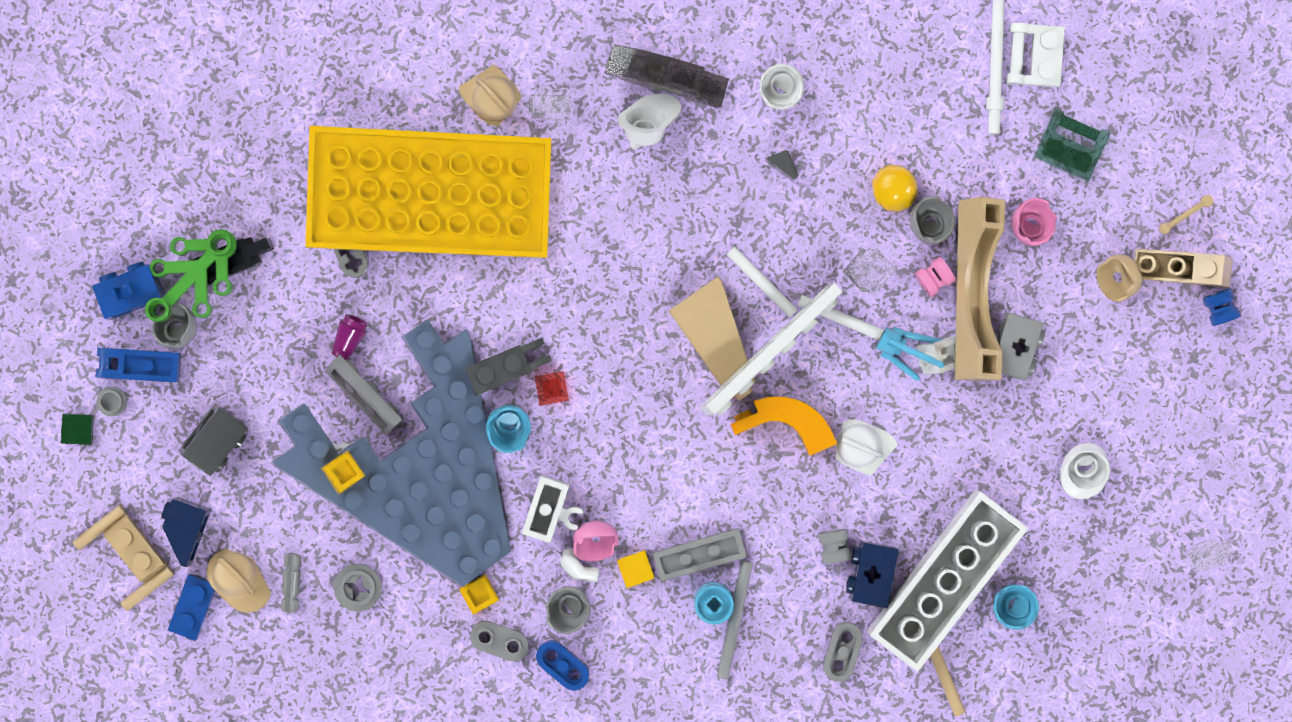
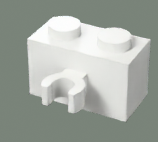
(548, 509)

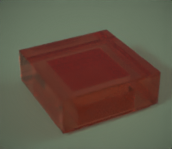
(551, 388)

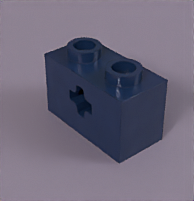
(879, 588)

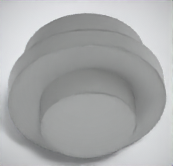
(111, 401)

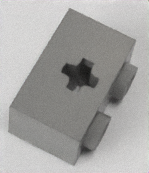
(1031, 335)

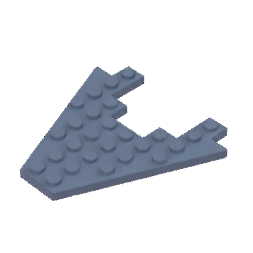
(433, 491)

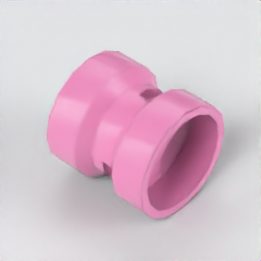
(930, 280)

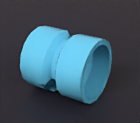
(713, 603)

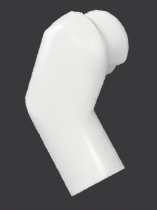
(575, 569)

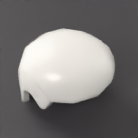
(785, 78)

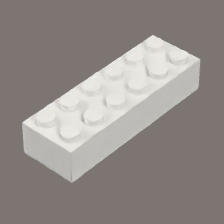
(946, 580)

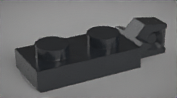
(244, 258)

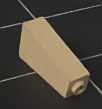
(712, 331)

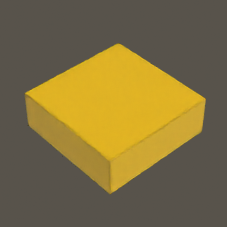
(343, 472)
(635, 569)
(479, 594)

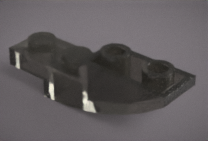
(666, 74)

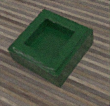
(77, 429)

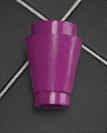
(348, 336)

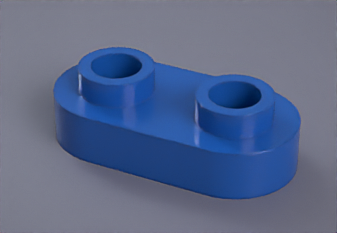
(561, 666)

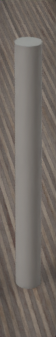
(734, 619)

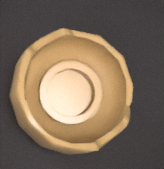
(1130, 275)

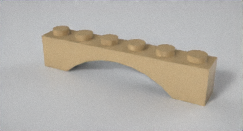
(979, 231)

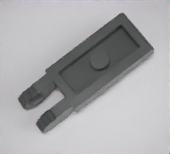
(504, 367)

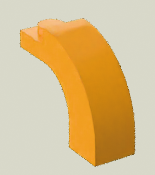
(804, 419)

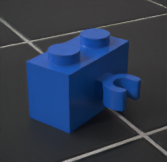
(127, 291)

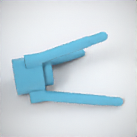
(892, 343)

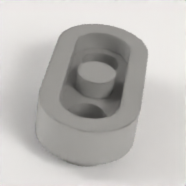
(499, 640)
(843, 651)

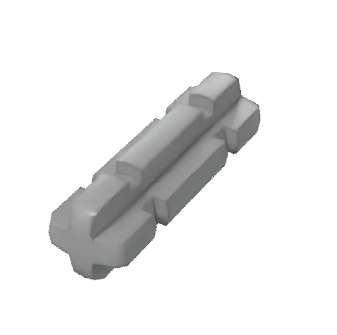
(291, 582)

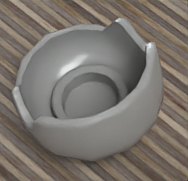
(931, 231)
(175, 336)
(576, 602)

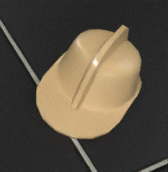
(491, 95)
(238, 580)

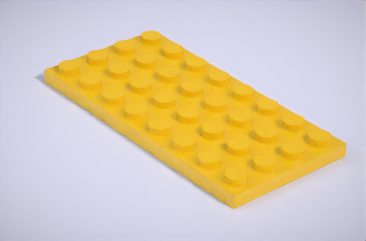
(427, 192)

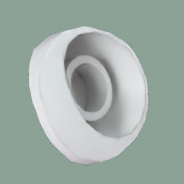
(1084, 483)

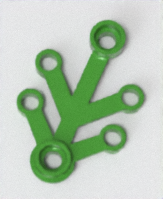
(195, 273)

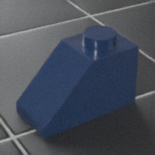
(184, 527)

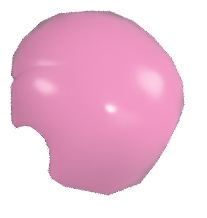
(1028, 232)
(587, 549)

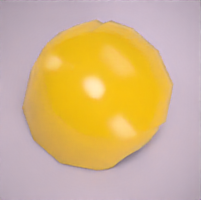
(894, 188)

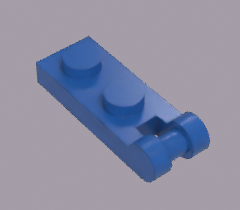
(139, 365)

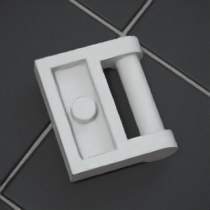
(1045, 55)

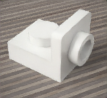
(941, 350)

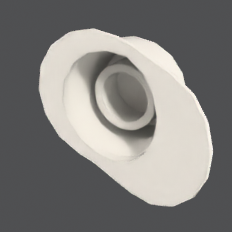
(648, 118)
(863, 446)

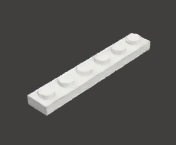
(763, 359)

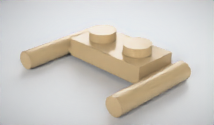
(133, 549)

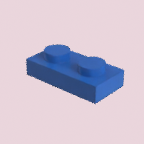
(192, 607)

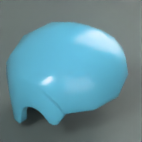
(508, 439)
(1024, 608)

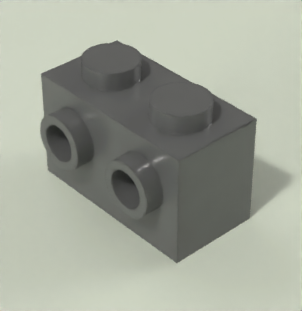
(213, 440)

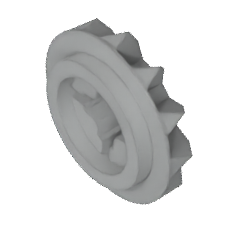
(363, 600)

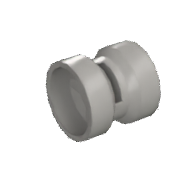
(834, 546)

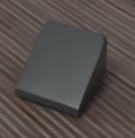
(784, 164)

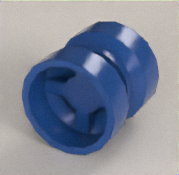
(1224, 313)

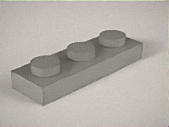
(364, 394)
(699, 554)

